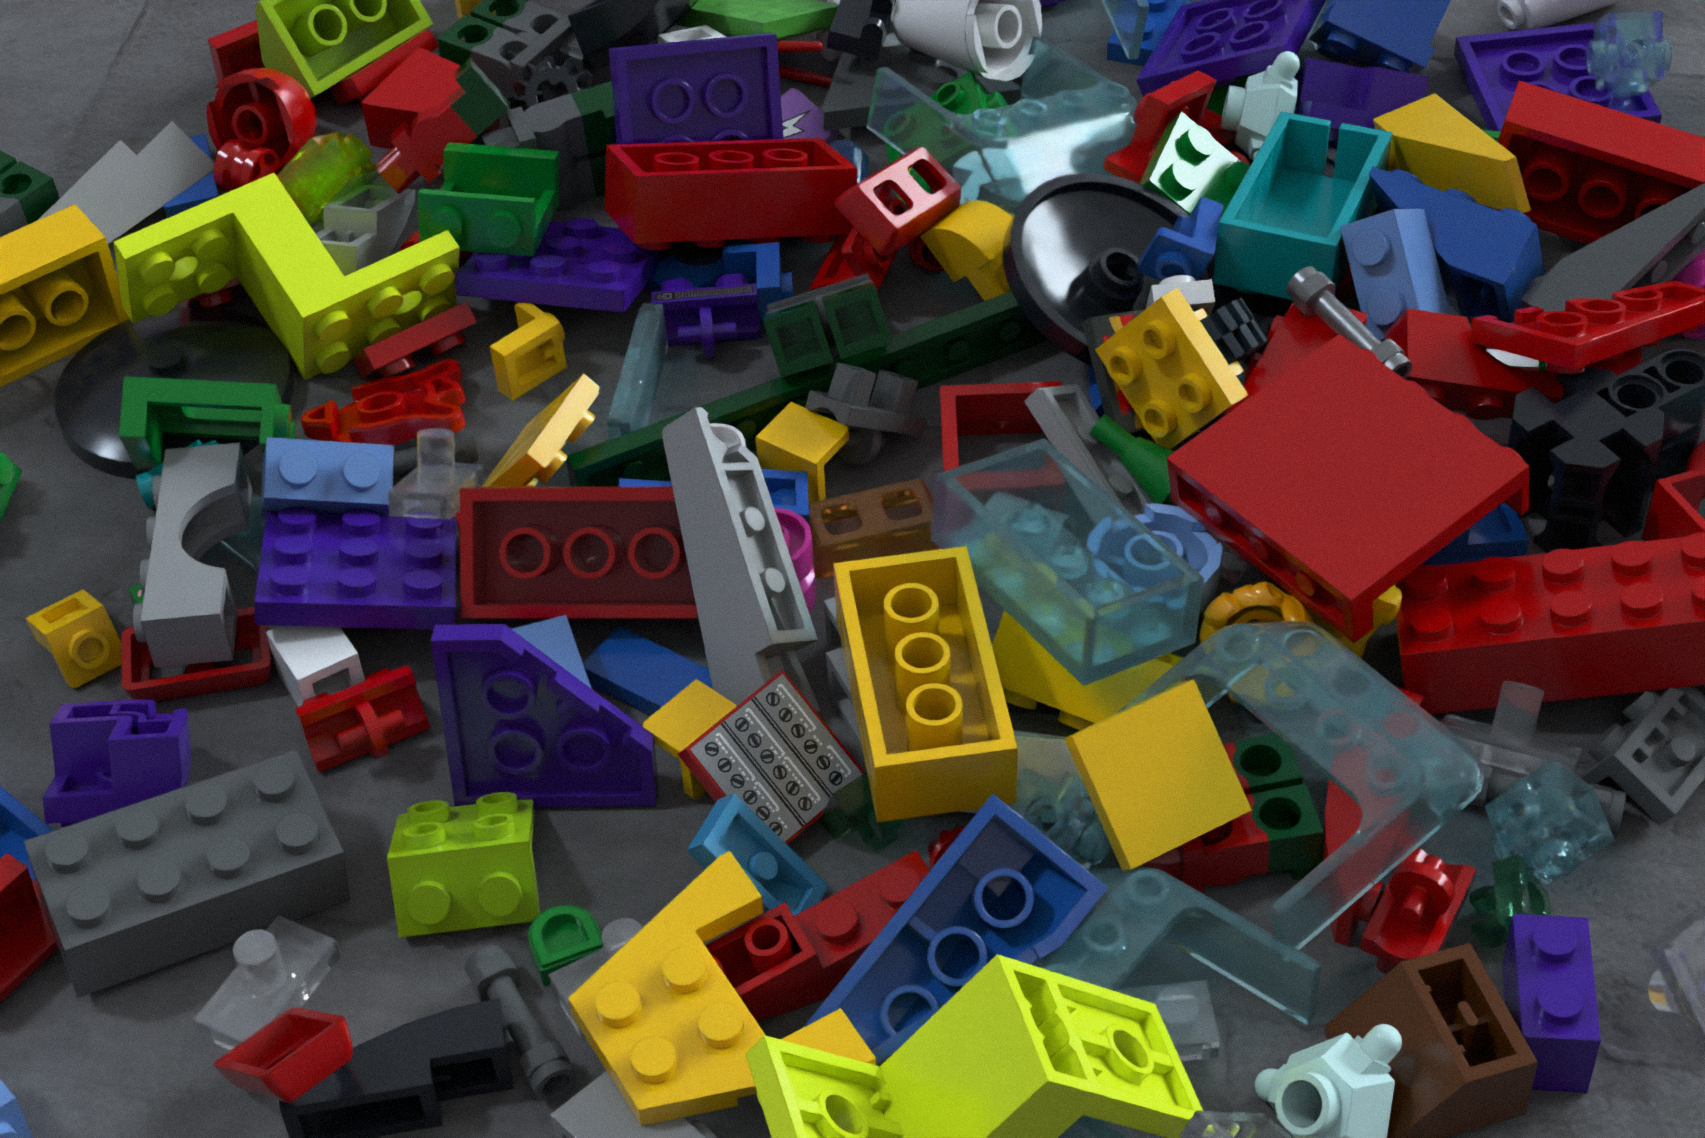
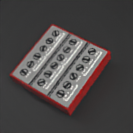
(773, 757)

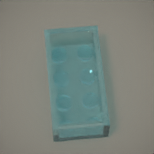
(1067, 560)

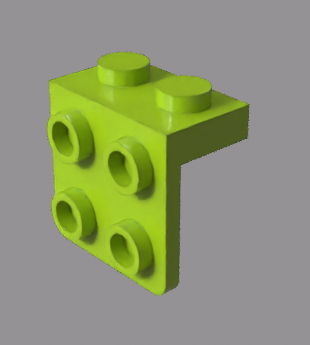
(463, 865)

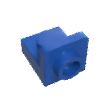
(1186, 247)

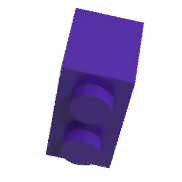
(1554, 997)

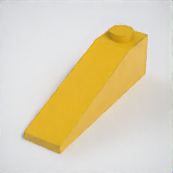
(1452, 153)

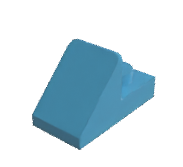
(760, 852)

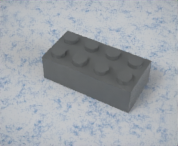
(187, 871)

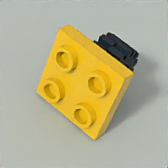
(1181, 364)

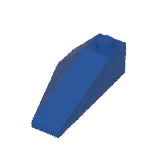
(988, 895)

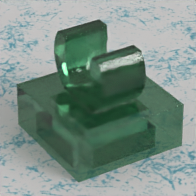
(852, 810)
(1514, 892)

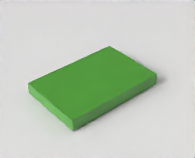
(750, 17)

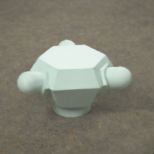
(1257, 106)
(1335, 1086)

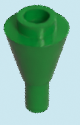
(1139, 456)

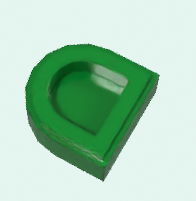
(561, 938)

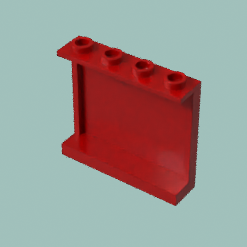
(1343, 481)

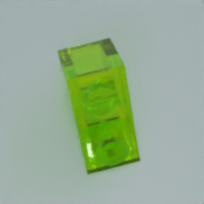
(326, 171)

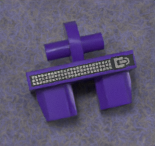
(709, 313)

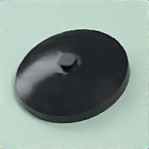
(1079, 251)
(176, 345)

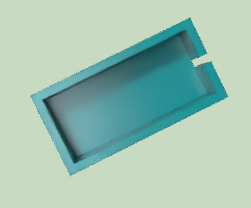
(1291, 212)

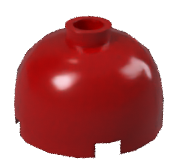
(262, 110)

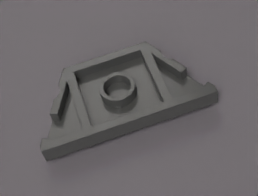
(855, 77)

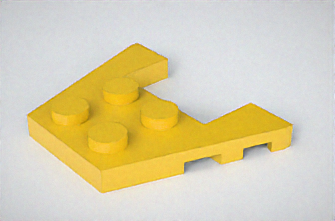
(672, 1019)

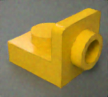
(528, 353)
(78, 637)

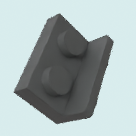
(1657, 750)

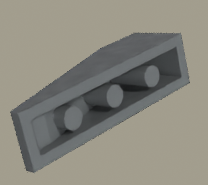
(1631, 257)

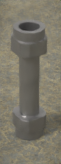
(1315, 294)

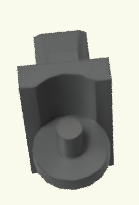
(865, 417)

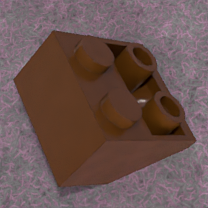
(1459, 1049)

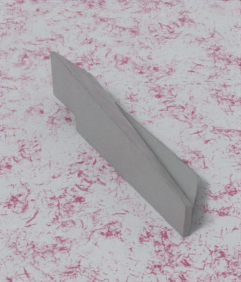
(131, 186)
(736, 562)

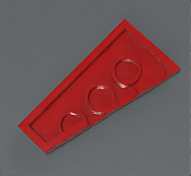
(1595, 326)

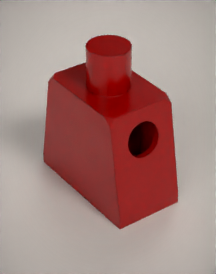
(415, 85)

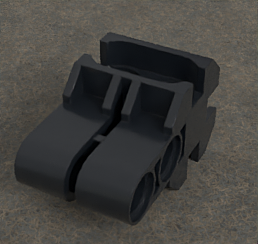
(1607, 444)

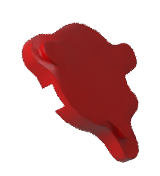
(393, 408)

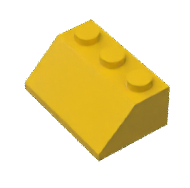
(1035, 676)

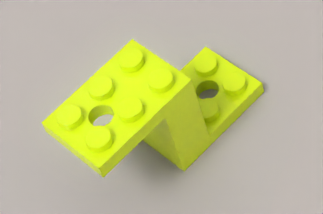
(287, 273)
(998, 1060)

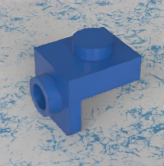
(761, 266)

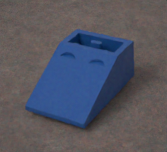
(1480, 251)

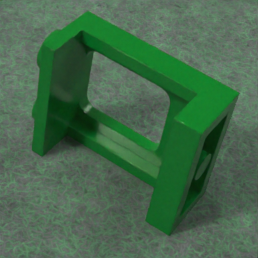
(492, 198)
(198, 410)

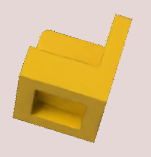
(801, 442)
(684, 721)

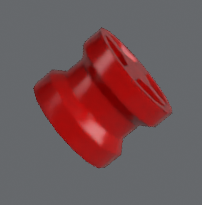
(240, 164)

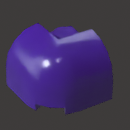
(1353, 93)
(114, 757)

